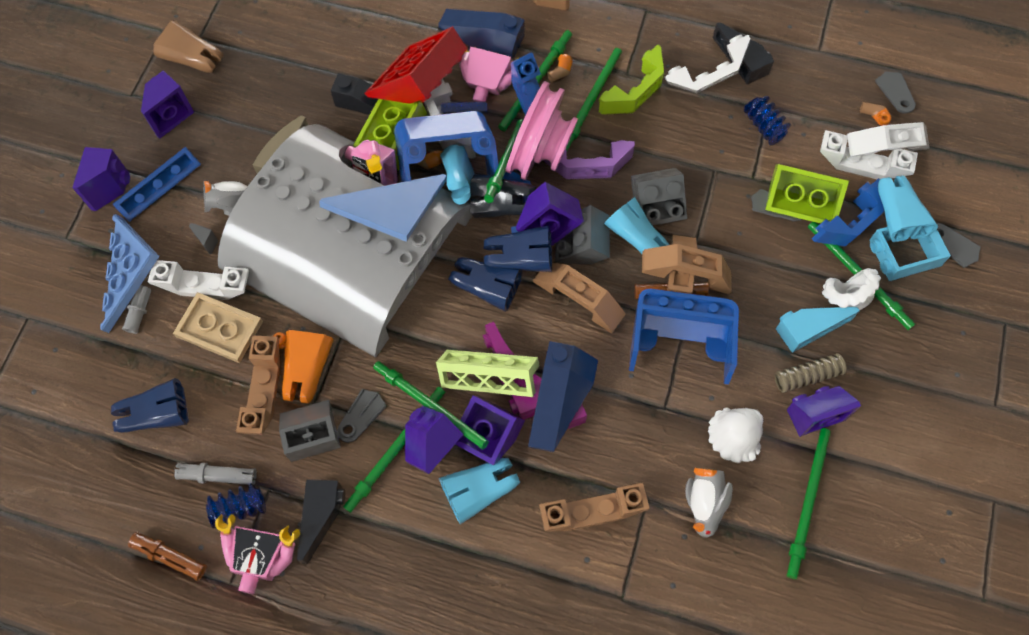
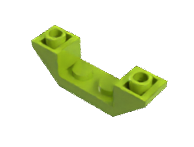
(617, 101)

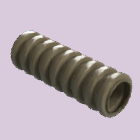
(810, 373)

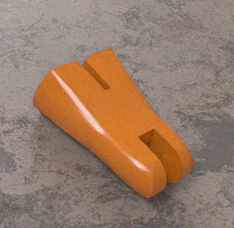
(304, 363)

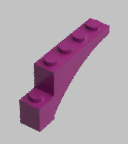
(522, 405)

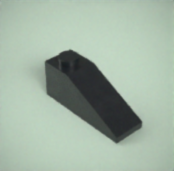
(756, 62)
(349, 93)
(320, 510)

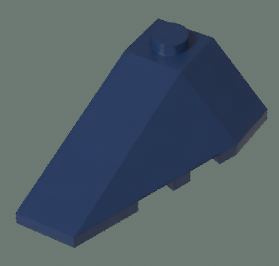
(486, 30)
(563, 387)

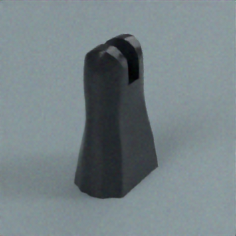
(506, 202)

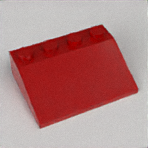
(419, 68)

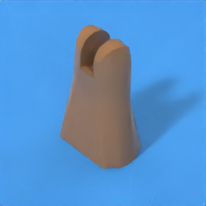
(184, 47)

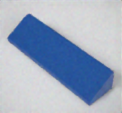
(156, 184)

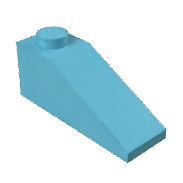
(811, 324)

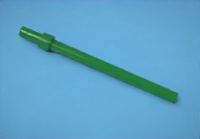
(556, 50)
(594, 93)
(495, 183)
(894, 309)
(395, 379)
(363, 488)
(798, 550)

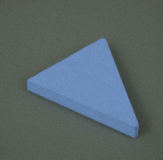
(388, 208)
(128, 268)

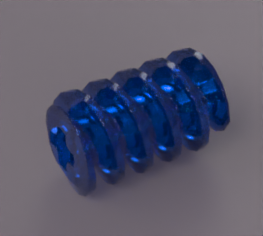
(766, 119)
(236, 505)

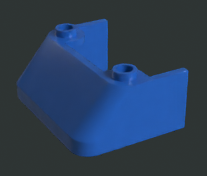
(414, 132)
(687, 318)

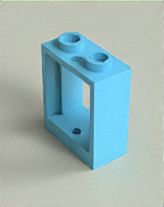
(932, 246)

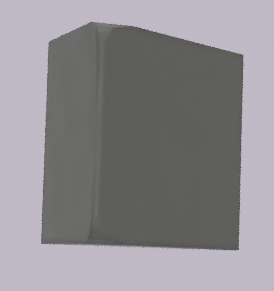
(205, 236)

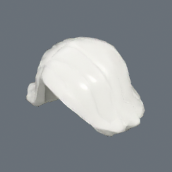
(855, 292)
(736, 433)

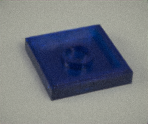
(464, 107)

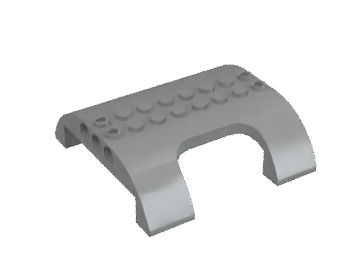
(319, 260)

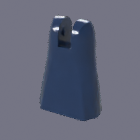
(521, 250)
(490, 284)
(155, 408)

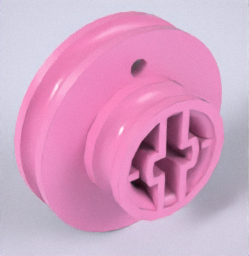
(542, 133)

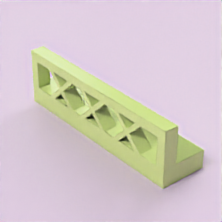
(490, 364)

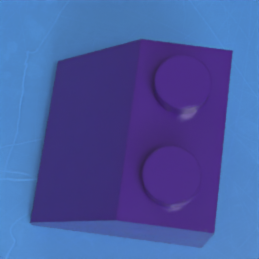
(164, 104)
(100, 177)
(551, 208)
(821, 409)
(492, 423)
(428, 438)

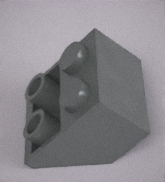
(661, 195)
(586, 242)
(308, 431)

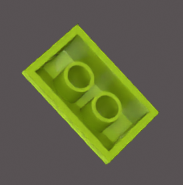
(383, 120)
(805, 194)

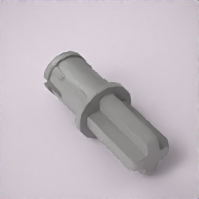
(136, 310)

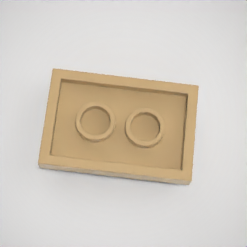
(218, 327)

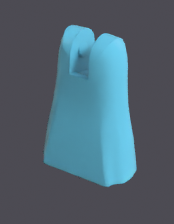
(458, 172)
(904, 210)
(635, 227)
(477, 488)

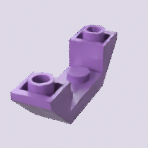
(599, 167)

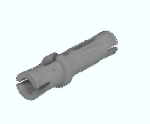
(215, 473)

